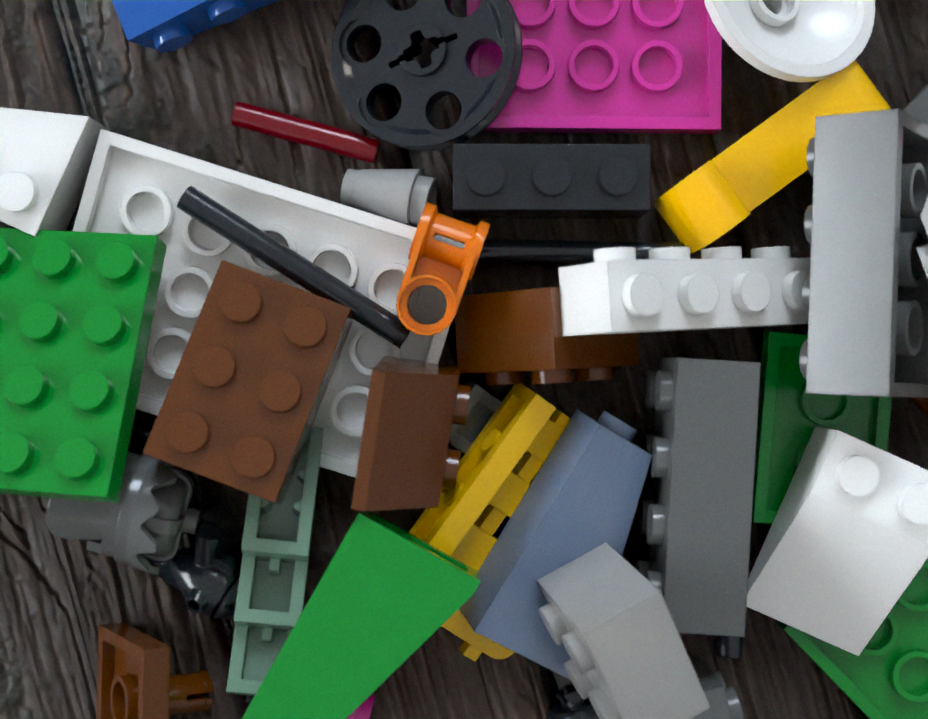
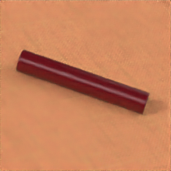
(305, 132)

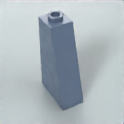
(572, 506)

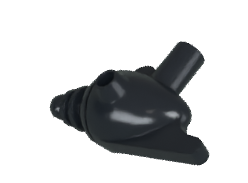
(205, 574)

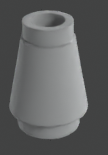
(389, 192)

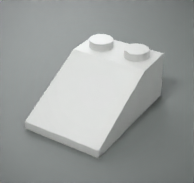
(842, 541)

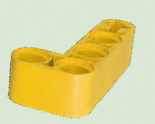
(761, 161)

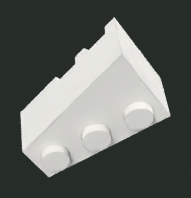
(43, 167)

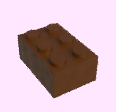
(250, 382)

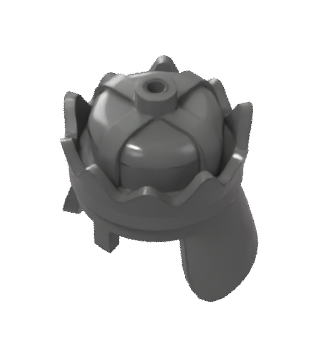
(142, 525)

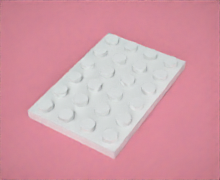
(137, 191)

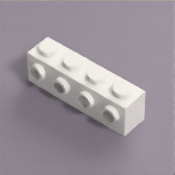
(680, 292)

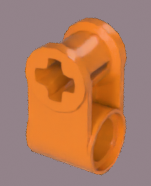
(440, 265)

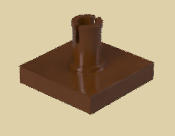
(137, 678)

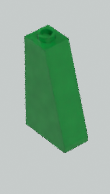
(362, 621)

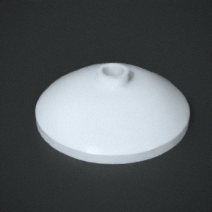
(795, 36)

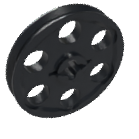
(420, 85)

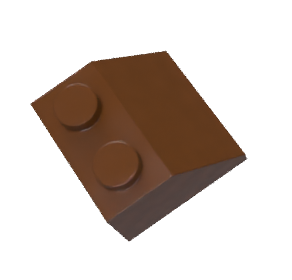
(408, 435)

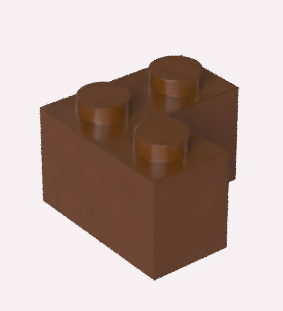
(523, 332)

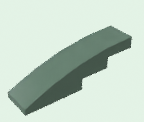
(273, 572)

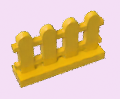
(486, 478)

